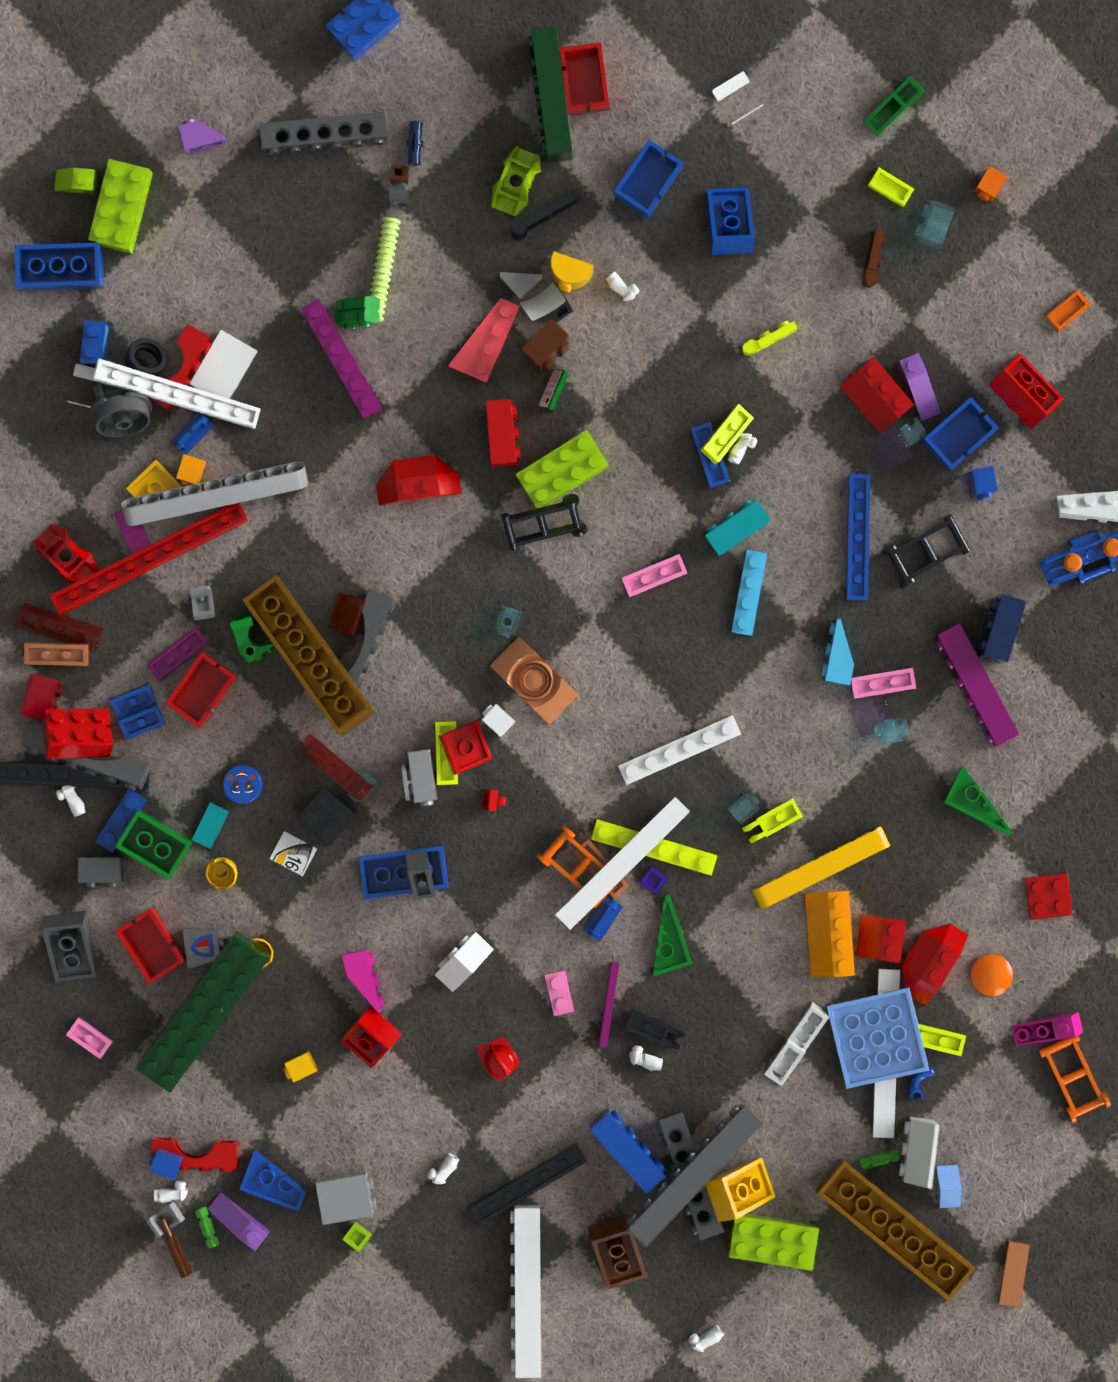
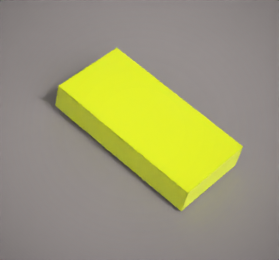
(890, 187)

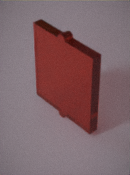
(346, 613)

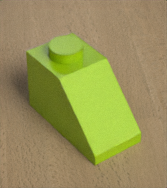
(76, 180)

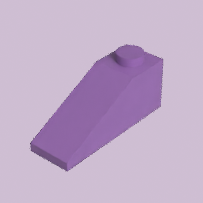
(919, 386)
(239, 1221)

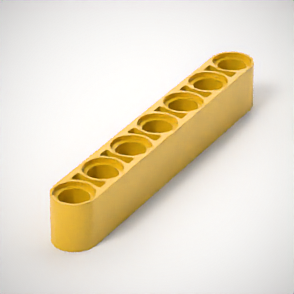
(821, 868)

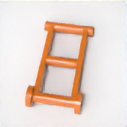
(547, 860)
(1062, 1081)

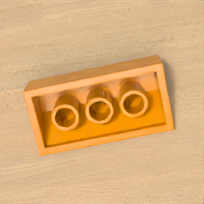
(829, 934)

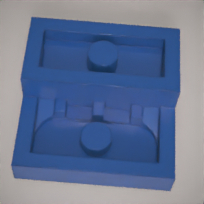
(137, 711)

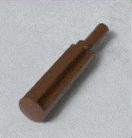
(176, 1250)

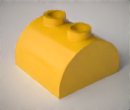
(570, 272)

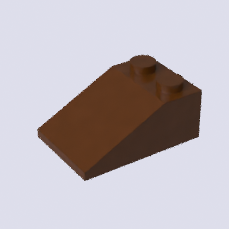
(616, 1252)

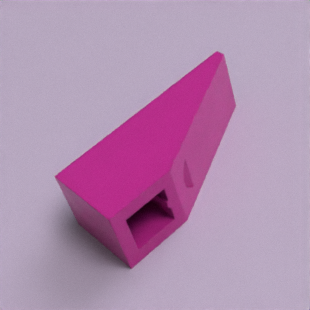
(360, 972)
(1048, 1029)

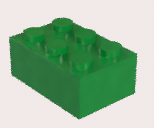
(154, 844)

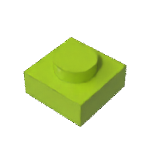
(357, 1236)

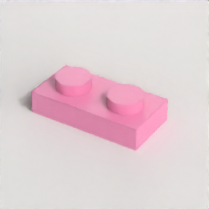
(559, 993)
(89, 1038)

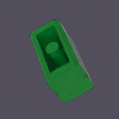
(357, 312)

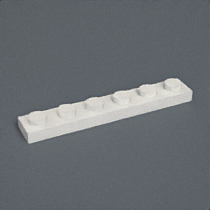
(679, 750)

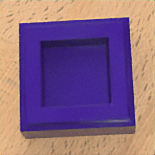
(653, 880)

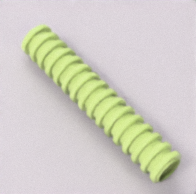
(384, 261)

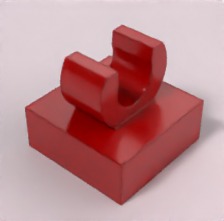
(491, 800)

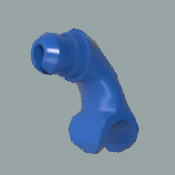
(916, 1079)

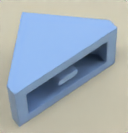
(948, 1186)

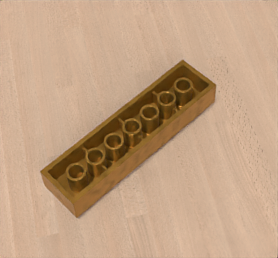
(309, 656)
(895, 1229)

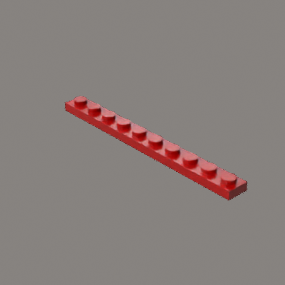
(149, 558)

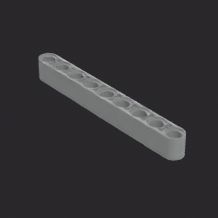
(214, 493)

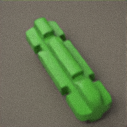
(879, 1159)
(207, 1227)

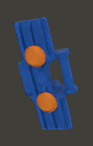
(1083, 550)

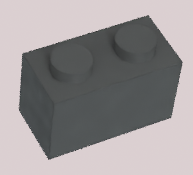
(100, 870)

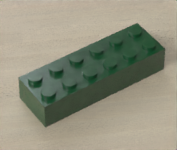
(551, 93)

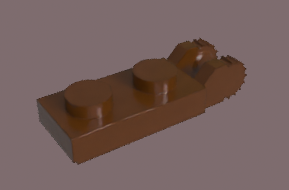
(873, 258)

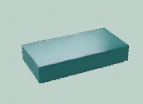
(210, 825)

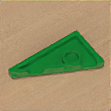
(969, 799)
(671, 946)

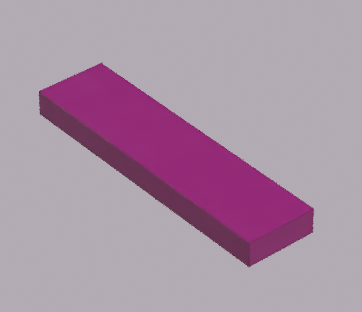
(608, 1004)

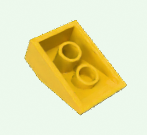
(740, 1190)

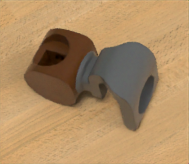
(399, 178)

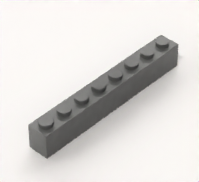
(693, 1175)

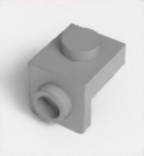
(202, 602)
(172, 1215)

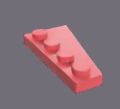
(484, 346)

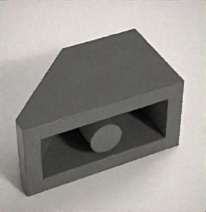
(420, 875)

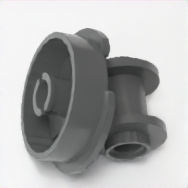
(119, 411)

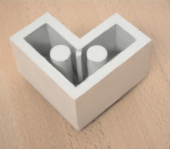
(463, 961)

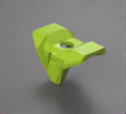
(511, 198)

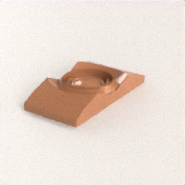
(534, 680)

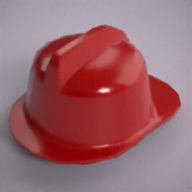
(498, 1058)

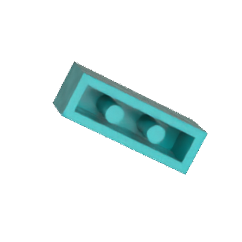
(736, 527)

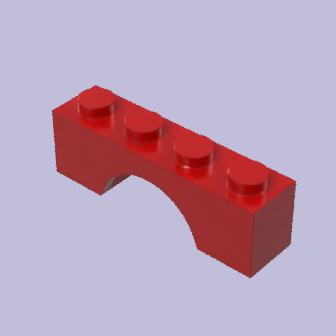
(193, 345)
(222, 1156)

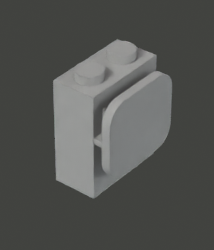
(420, 778)
(345, 1197)

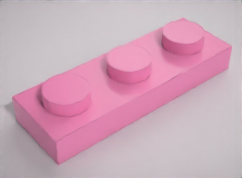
(654, 575)
(883, 683)

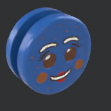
(242, 784)

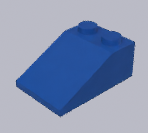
(730, 221)

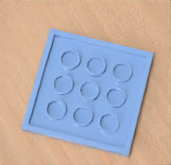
(878, 1038)

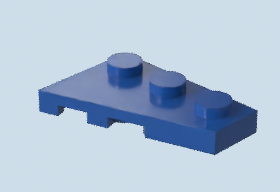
(271, 1183)

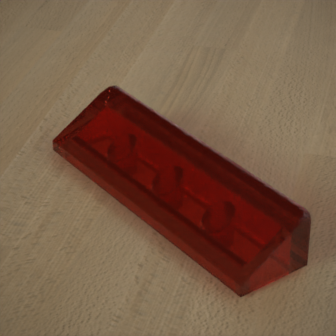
(52, 625)
(336, 768)

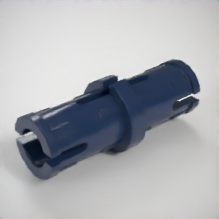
(415, 143)

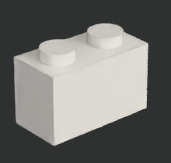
(497, 719)

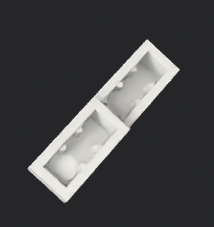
(797, 1043)

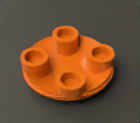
(991, 975)

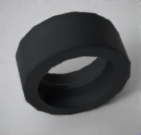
(151, 346)

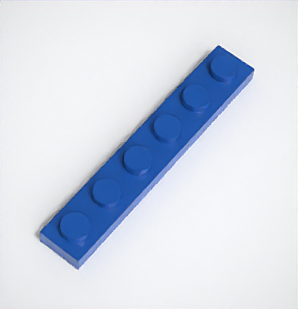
(858, 537)

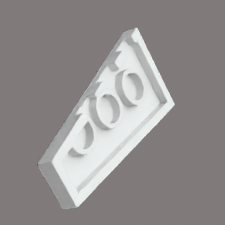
(1098, 506)

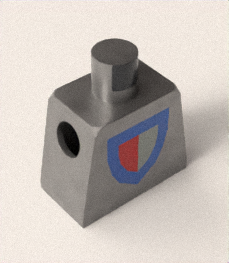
(202, 945)

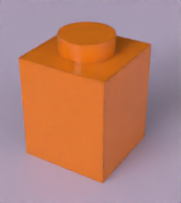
(990, 184)

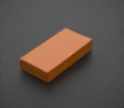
(1067, 310)

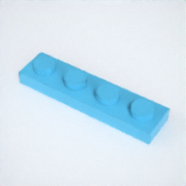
(749, 592)

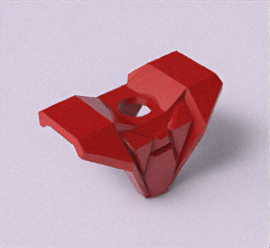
(56, 540)

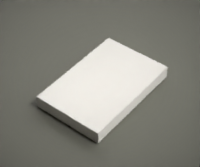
(223, 366)

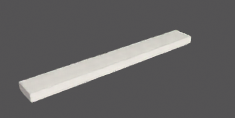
(176, 394)
(622, 863)
(885, 1090)

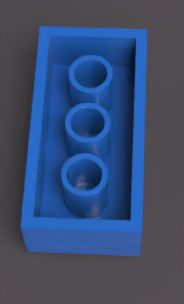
(59, 266)
(388, 875)
(627, 1150)

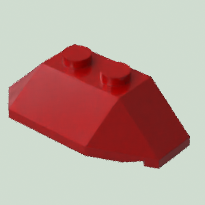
(417, 480)
(932, 960)

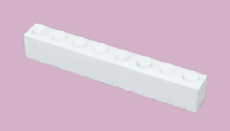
(527, 1292)

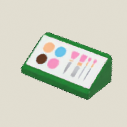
(553, 389)

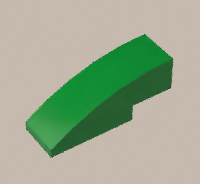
(894, 105)

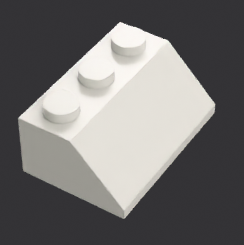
(919, 1151)

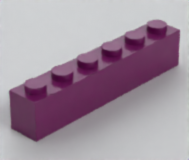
(341, 359)
(976, 684)

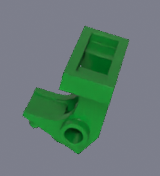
(240, 626)

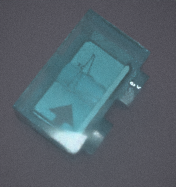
(935, 224)

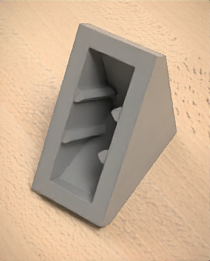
(520, 283)

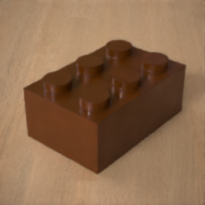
(546, 346)

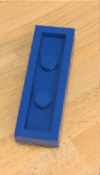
(715, 473)
(120, 820)

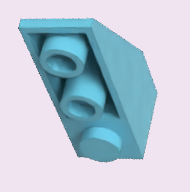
(840, 662)

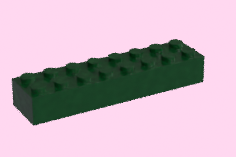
(203, 1011)

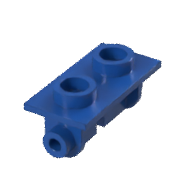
(192, 433)
(602, 918)

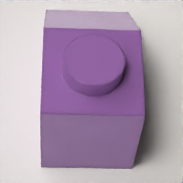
(198, 136)

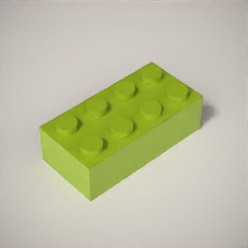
(120, 206)
(562, 470)
(774, 1241)

